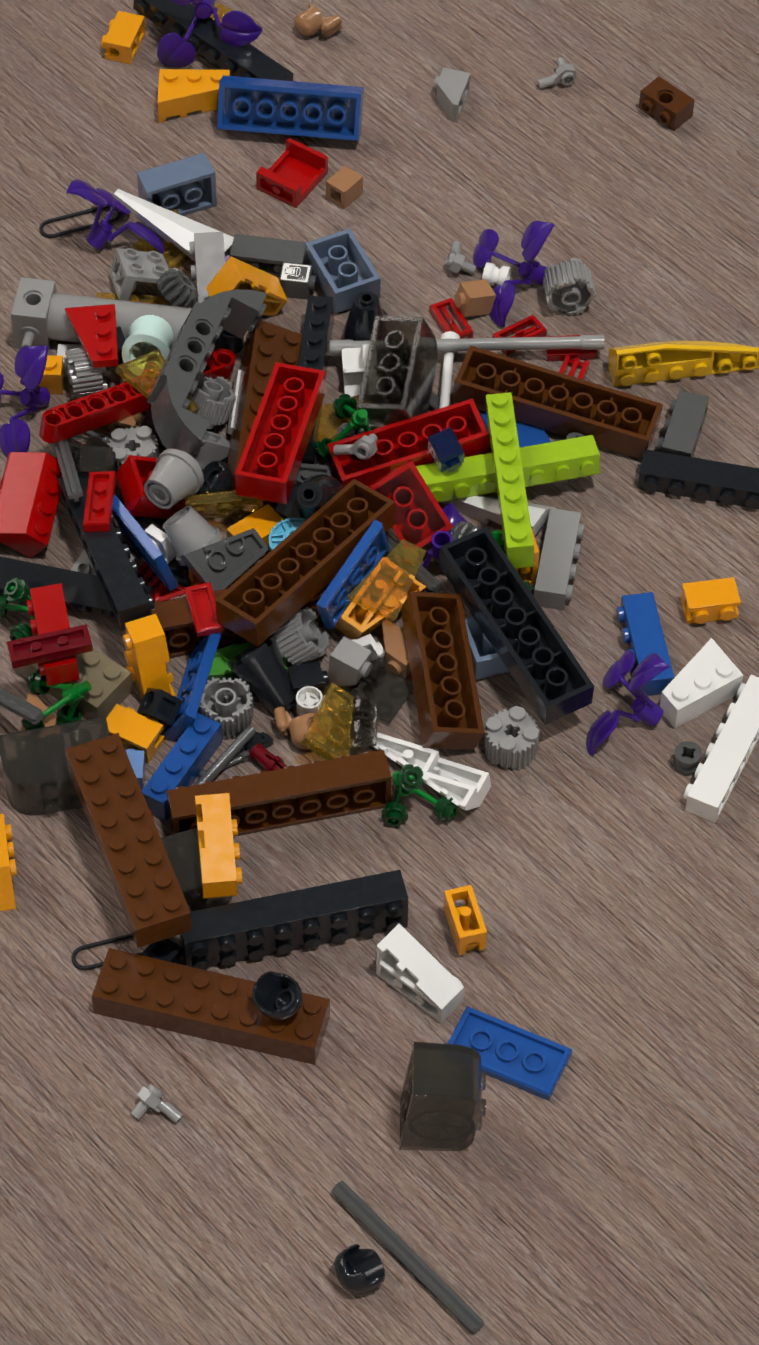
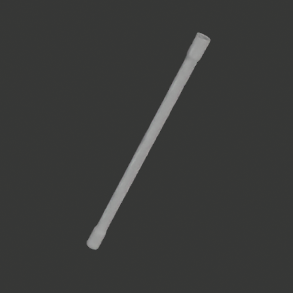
(582, 342)

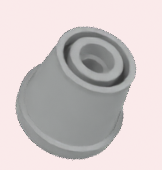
(173, 478)
(190, 532)

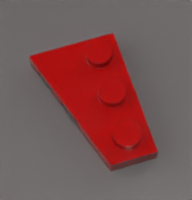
(97, 333)

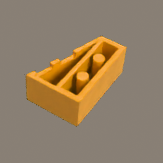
(188, 91)
(242, 276)
(360, 621)
(147, 655)
(217, 846)
(7, 867)

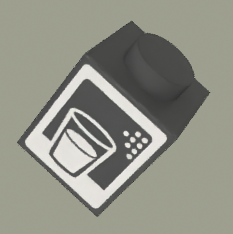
(297, 280)

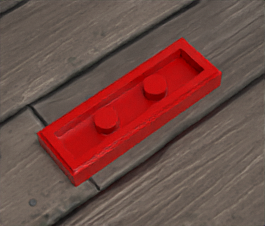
(99, 501)

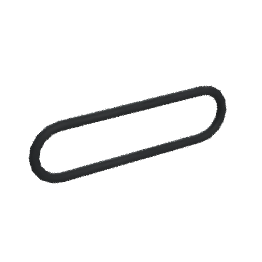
(72, 215)
(94, 945)

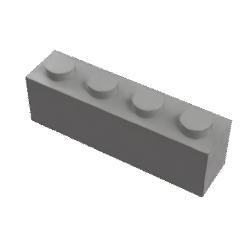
(557, 558)

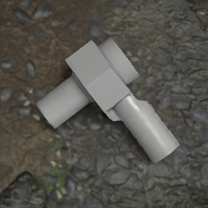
(564, 75)
(456, 261)
(362, 448)
(150, 1097)

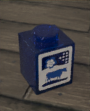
(446, 450)

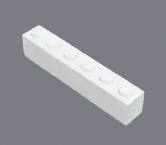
(727, 756)

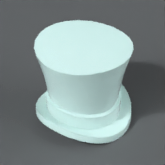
(147, 335)

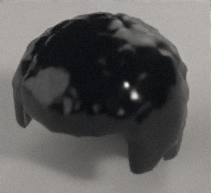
(216, 478)
(277, 995)
(359, 1269)

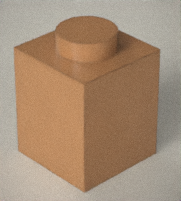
(344, 187)
(475, 298)

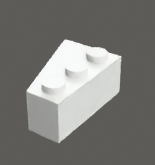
(700, 685)
(417, 974)

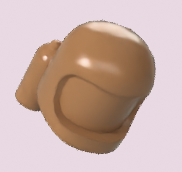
(312, 21)
(294, 726)

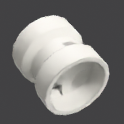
(495, 275)
(307, 700)

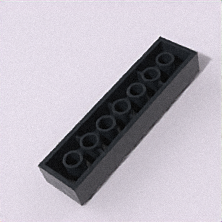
(516, 625)
(295, 920)

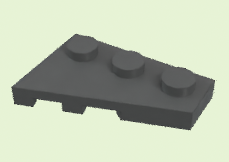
(225, 559)

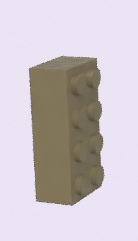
(108, 680)

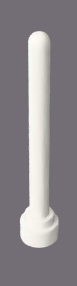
(447, 371)

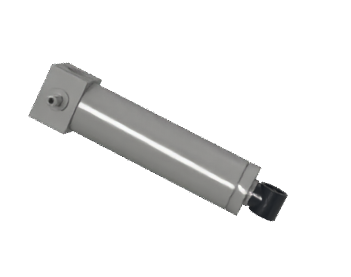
(41, 317)

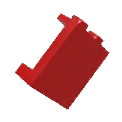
(293, 173)

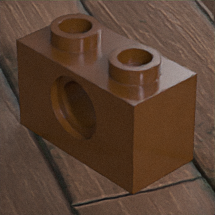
(666, 103)

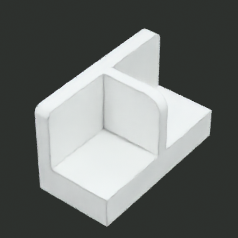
(353, 368)

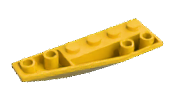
(677, 360)

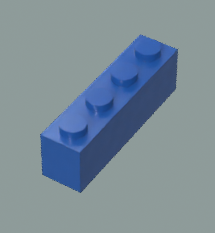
(645, 636)
(183, 763)

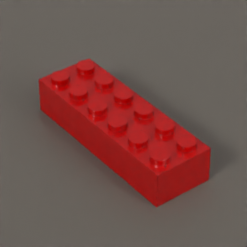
(280, 433)
(408, 441)

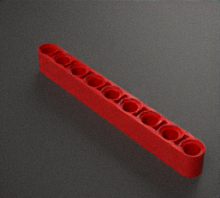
(114, 404)

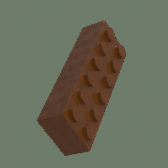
(442, 671)

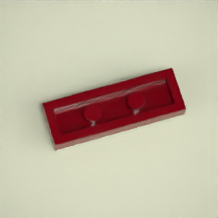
(49, 646)

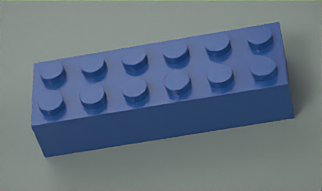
(290, 108)

